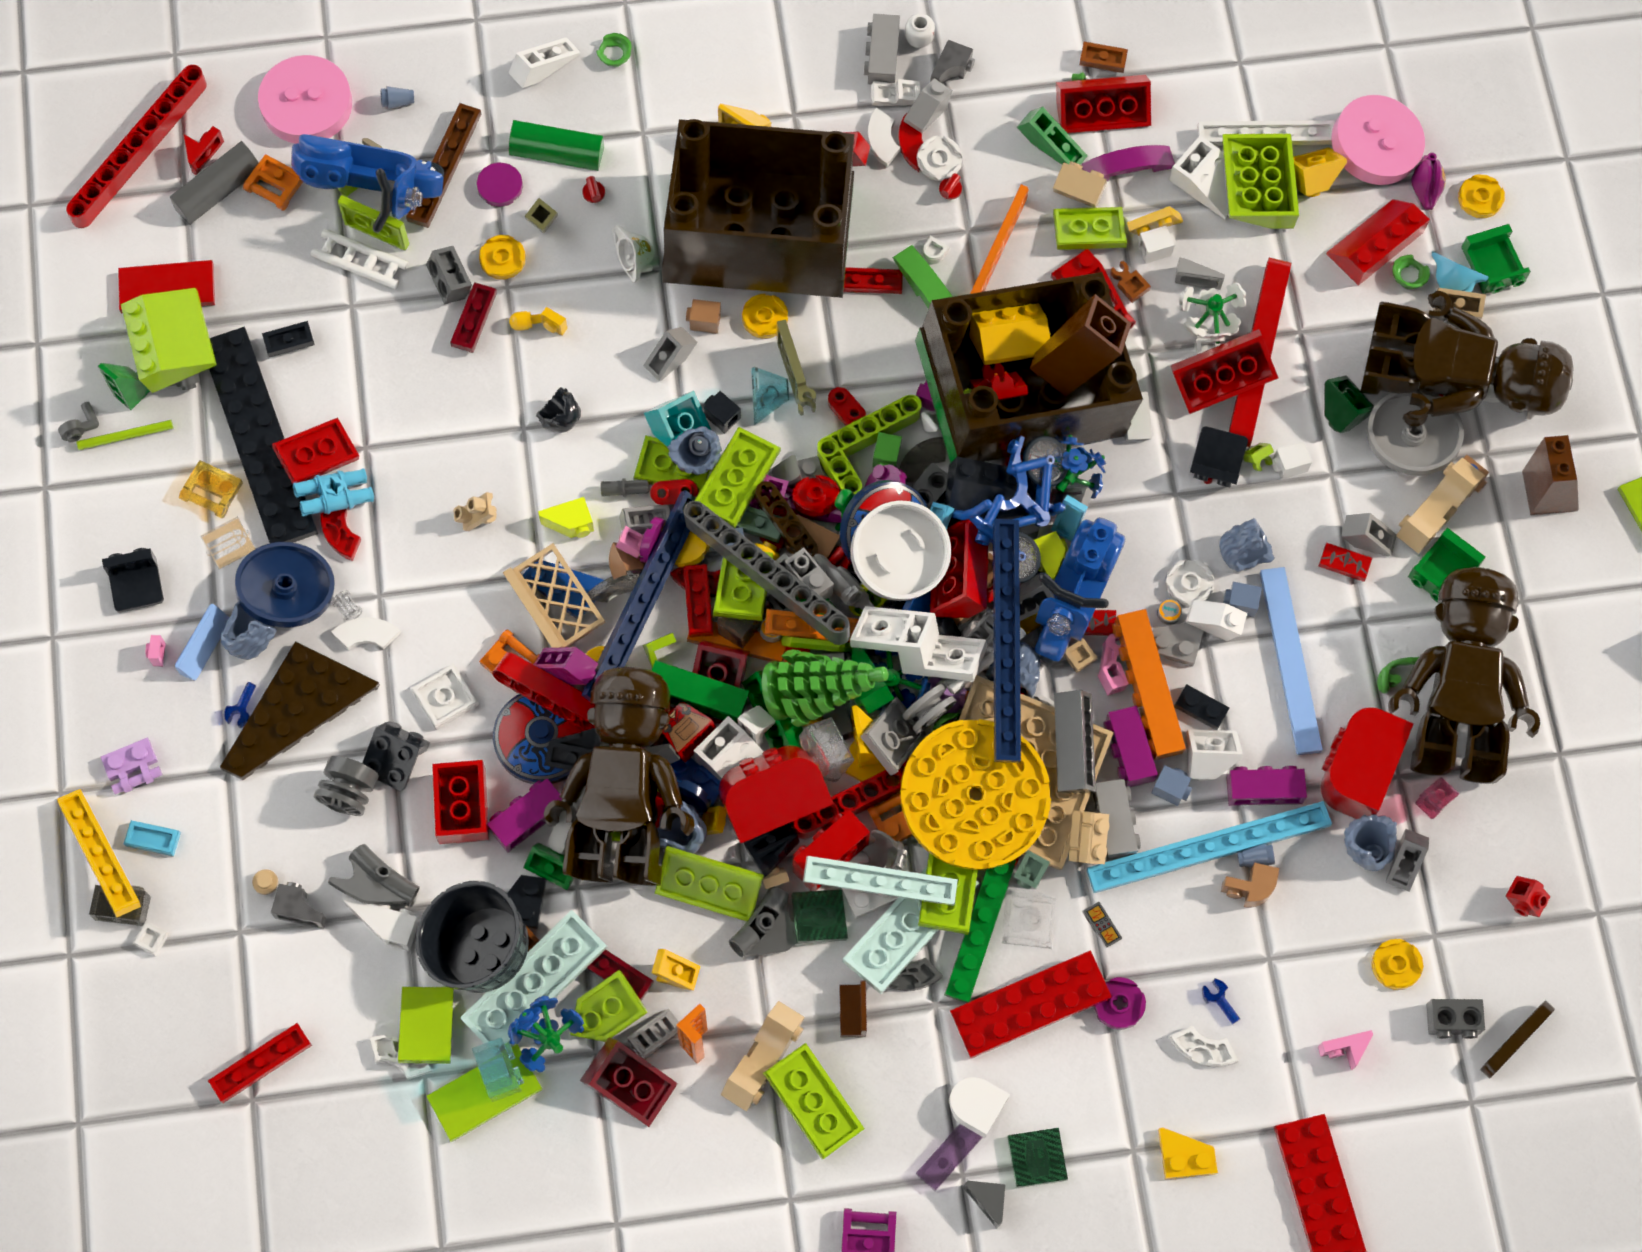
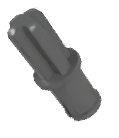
(624, 487)

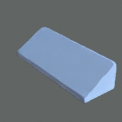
(202, 643)

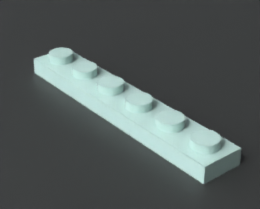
(880, 880)

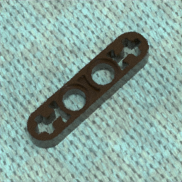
(784, 523)
(1517, 1039)

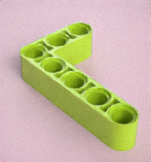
(862, 439)

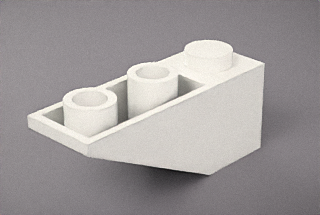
(391, 926)

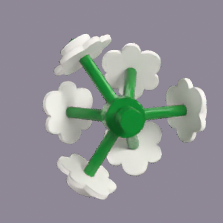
(1212, 304)

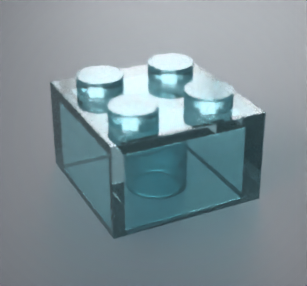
(497, 1069)

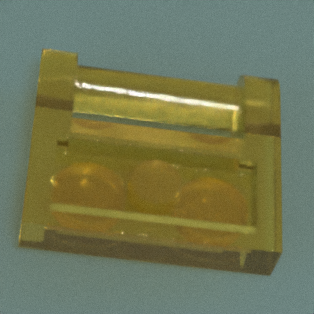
(215, 482)

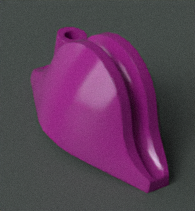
(1429, 181)

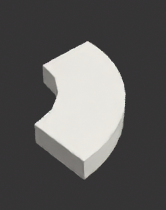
(880, 137)
(365, 631)
(386, 1049)
(1203, 1050)

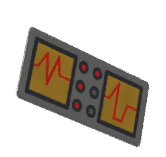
(1102, 924)

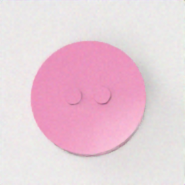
(305, 98)
(1378, 139)

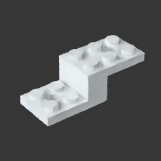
(918, 643)

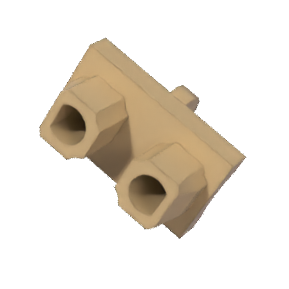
(476, 512)

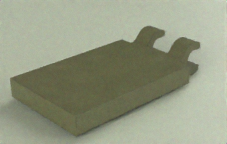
(794, 369)

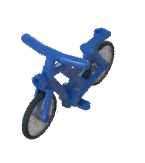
(1043, 466)

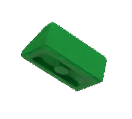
(548, 865)

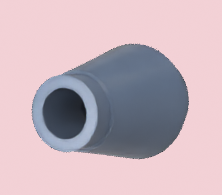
(395, 97)
(1259, 854)

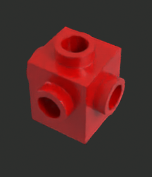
(1527, 896)

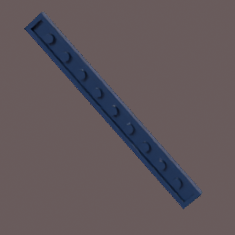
(645, 591)
(1006, 641)

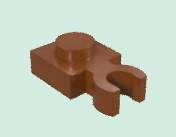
(1130, 284)

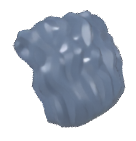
(693, 456)
(1245, 546)
(244, 635)
(1028, 669)
(676, 837)
(1371, 841)

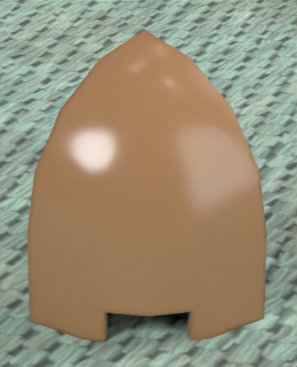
(621, 562)

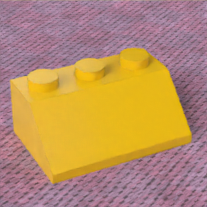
(1009, 333)

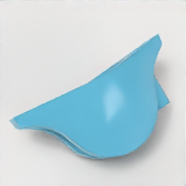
(1455, 276)

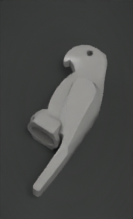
(845, 584)

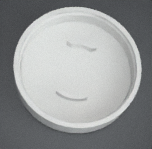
(900, 550)

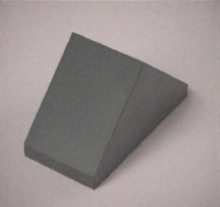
(988, 1198)

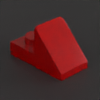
(200, 153)

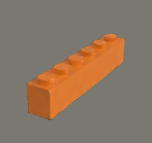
(1149, 684)

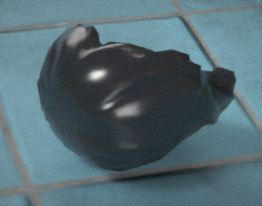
(560, 413)

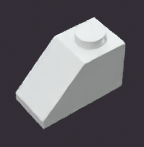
(1216, 618)

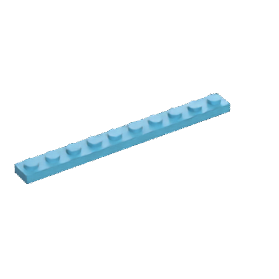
(1208, 847)

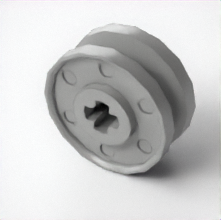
(929, 708)

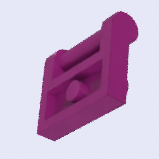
(868, 1240)

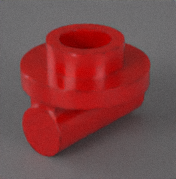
(951, 187)
(593, 190)
(839, 559)

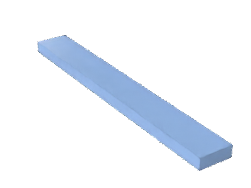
(1291, 661)

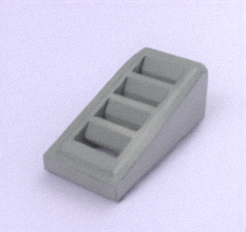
(1197, 275)
(636, 512)
(650, 1026)

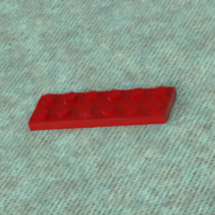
(1030, 1004)
(1319, 1186)

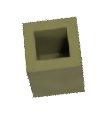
(541, 215)

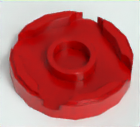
(815, 495)

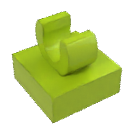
(1257, 453)

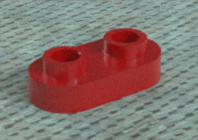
(846, 406)
(672, 489)

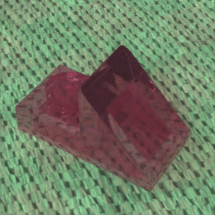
(1436, 798)

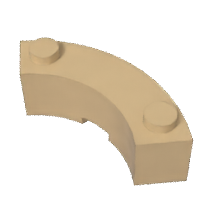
(1440, 505)
(770, 1045)

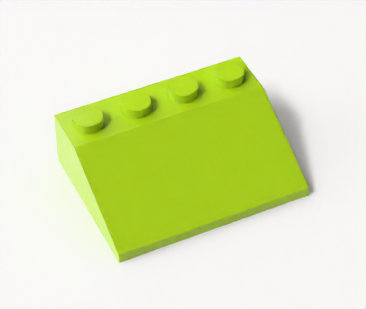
(1261, 179)
(168, 337)

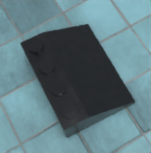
(975, 481)

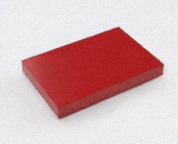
(316, 451)

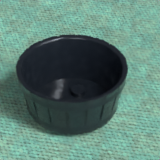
(472, 938)

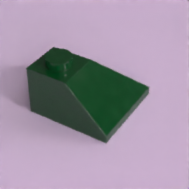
(1344, 404)

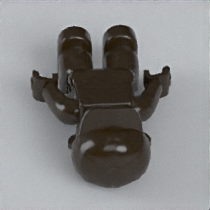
(1461, 363)
(1469, 680)
(621, 784)

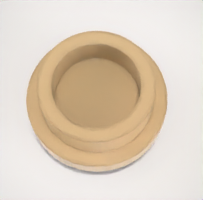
(265, 882)

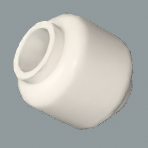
(919, 30)

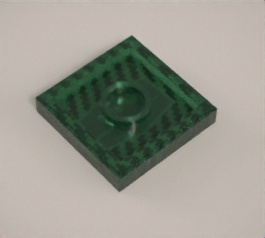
(819, 916)
(1037, 1157)

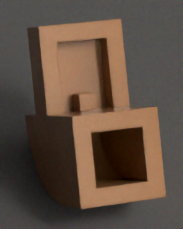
(1255, 890)

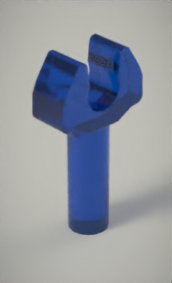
(240, 707)
(1220, 999)

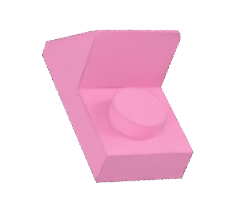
(1353, 1045)

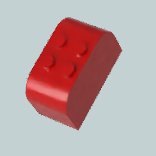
(1363, 761)
(772, 791)

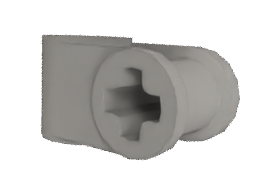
(980, 626)

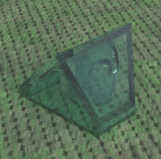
(768, 392)

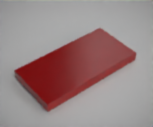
(168, 277)

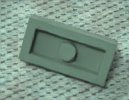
(758, 524)

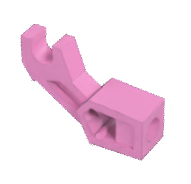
(1108, 662)

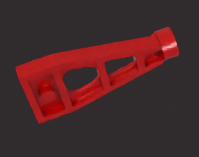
(1085, 264)

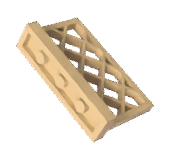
(534, 605)

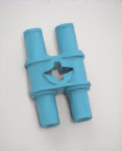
(333, 492)

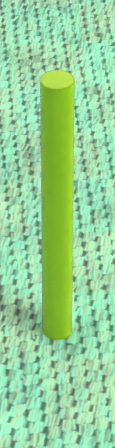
(125, 434)

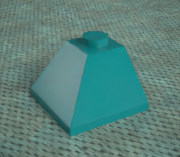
(675, 417)

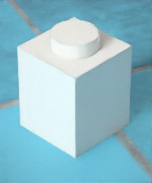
(1156, 244)
(1291, 460)

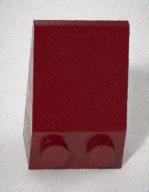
(721, 664)
(628, 1081)

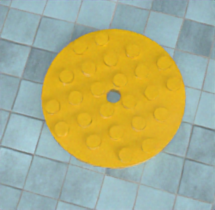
(966, 830)

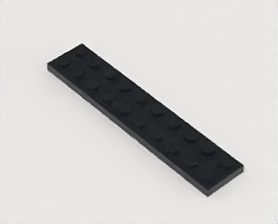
(254, 432)

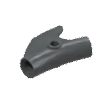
(375, 881)
(777, 935)

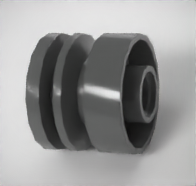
(347, 781)

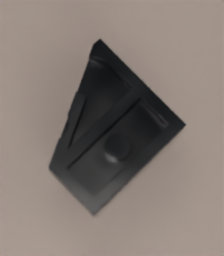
(566, 750)
(772, 847)
(528, 897)

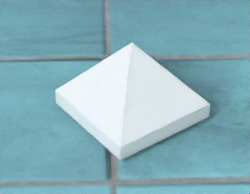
(930, 422)

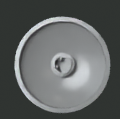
(1409, 448)

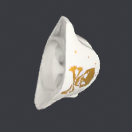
(633, 252)

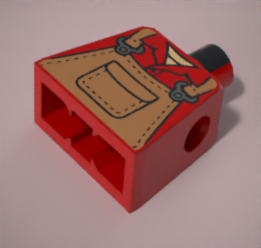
(687, 729)

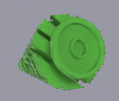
(814, 685)

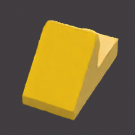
(675, 970)

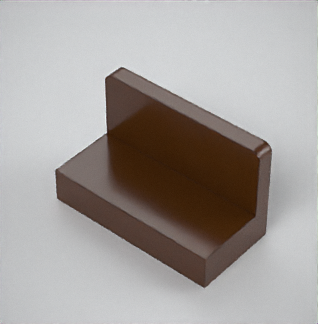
(853, 1010)

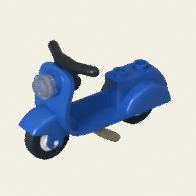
(338, 163)
(1077, 587)

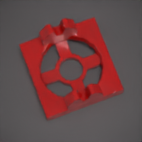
(1003, 383)

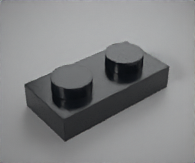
(288, 339)
(1201, 707)

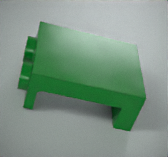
(1495, 257)
(1444, 557)

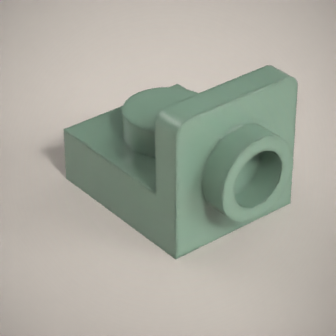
(1031, 870)

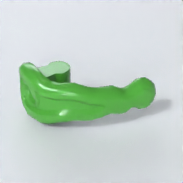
(1388, 680)

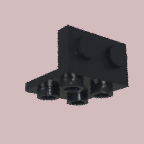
(1218, 456)
(134, 579)
(394, 753)

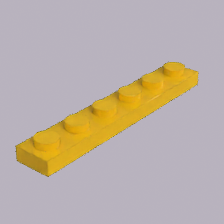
(98, 853)

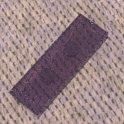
(948, 1156)

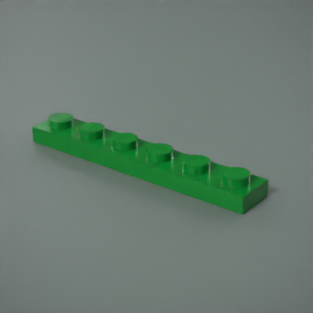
(981, 927)

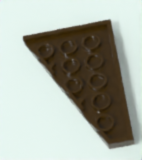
(297, 701)

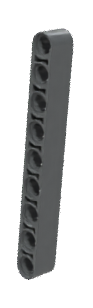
(770, 581)

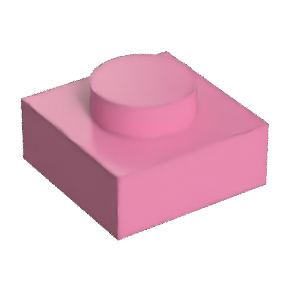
(630, 541)
(156, 650)

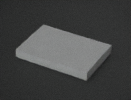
(892, 737)

